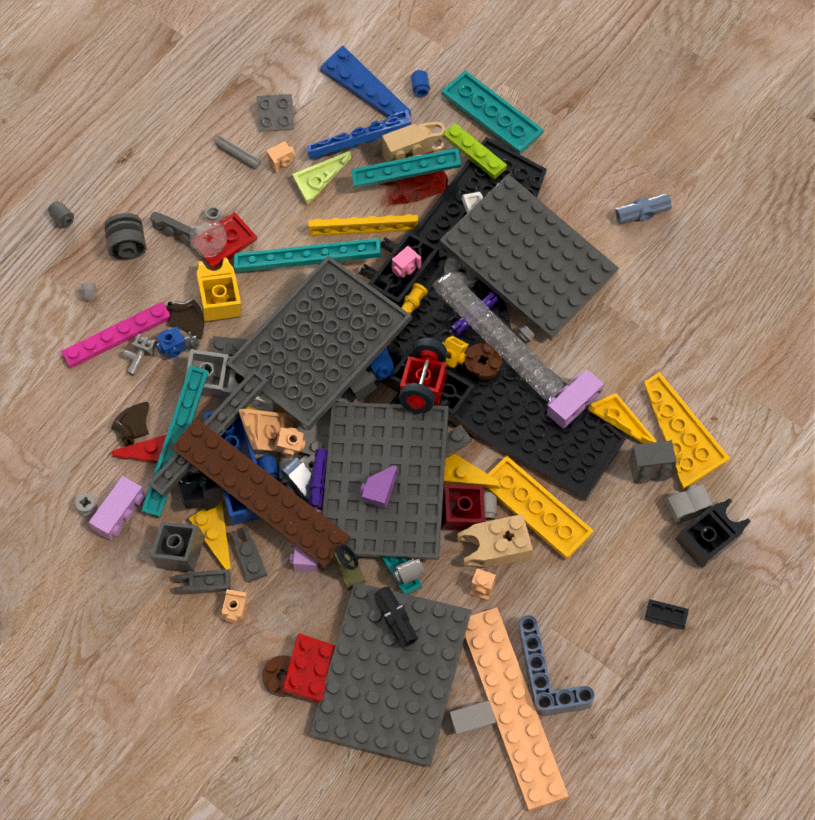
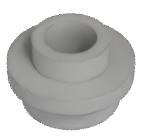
(213, 211)
(526, 333)

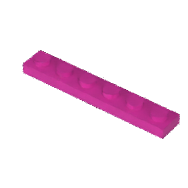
(116, 335)

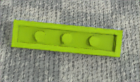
(474, 151)

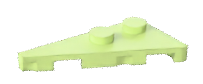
(315, 178)

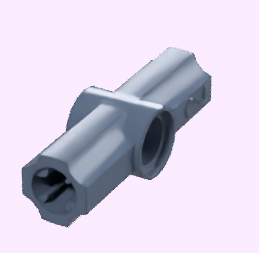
(643, 208)

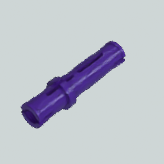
(462, 324)
(317, 485)

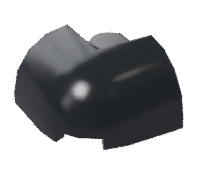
(199, 490)

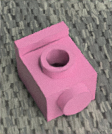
(405, 262)

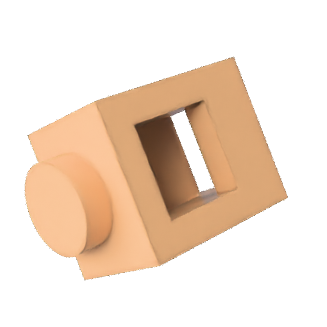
(280, 156)
(482, 584)
(234, 598)

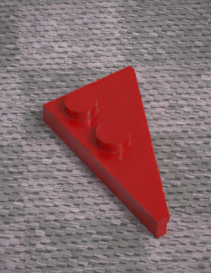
(144, 451)

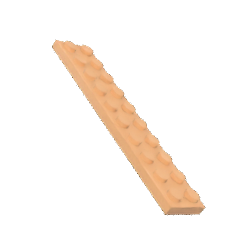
(514, 711)

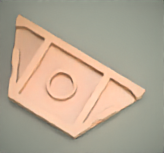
(264, 426)

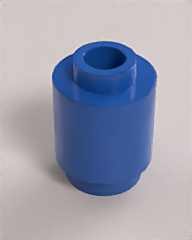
(420, 83)
(269, 464)

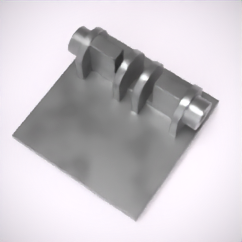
(275, 112)

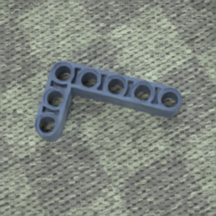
(541, 674)

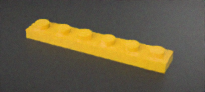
(362, 225)

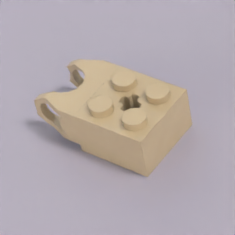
(412, 141)
(493, 543)

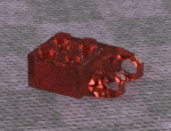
(417, 187)

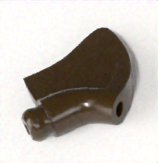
(187, 316)
(132, 423)

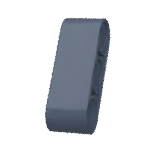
(300, 479)

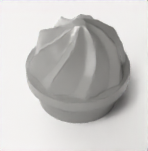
(88, 291)

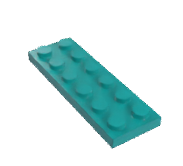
(492, 112)

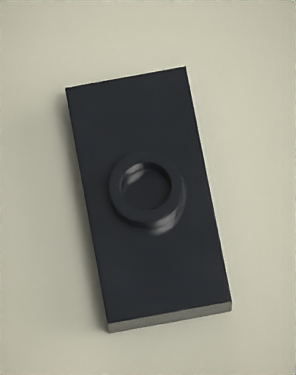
(666, 614)

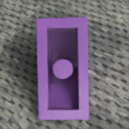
(379, 487)

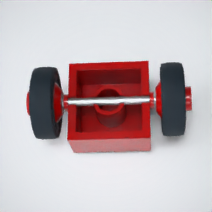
(424, 376)

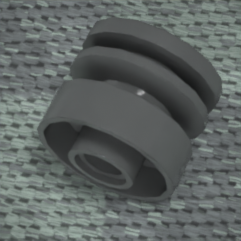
(125, 236)

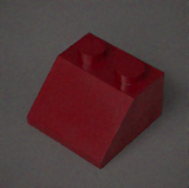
(462, 506)

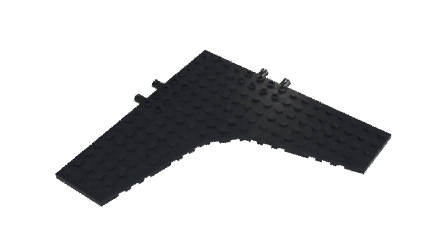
(503, 408)

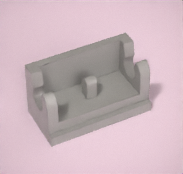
(472, 717)

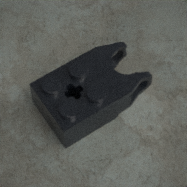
(710, 534)

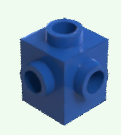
(171, 342)

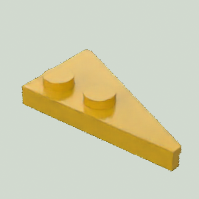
(619, 415)
(464, 473)
(213, 527)

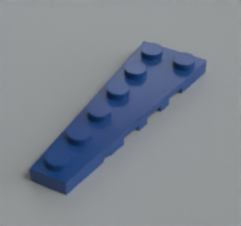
(356, 78)
(359, 135)

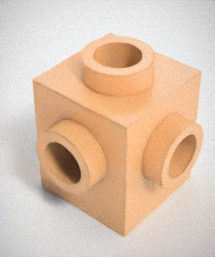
(289, 442)

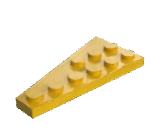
(693, 445)

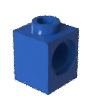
(383, 365)

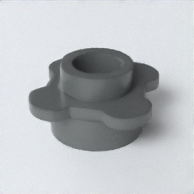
(191, 341)

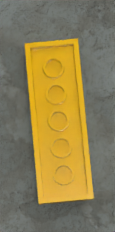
(540, 509)

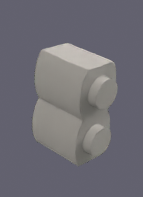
(688, 504)

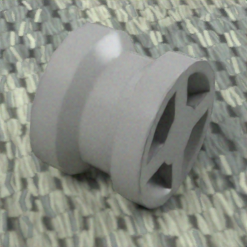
(89, 508)

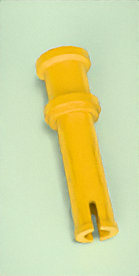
(412, 300)

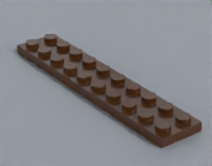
(260, 492)

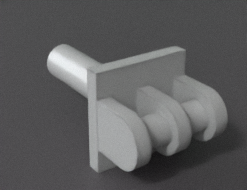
(142, 349)

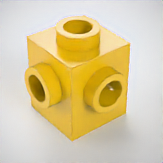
(455, 351)

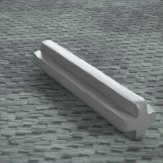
(237, 151)

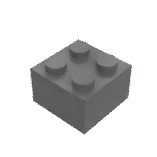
(652, 461)
(177, 546)

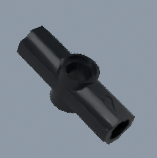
(396, 616)

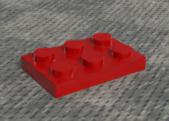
(238, 238)
(308, 668)

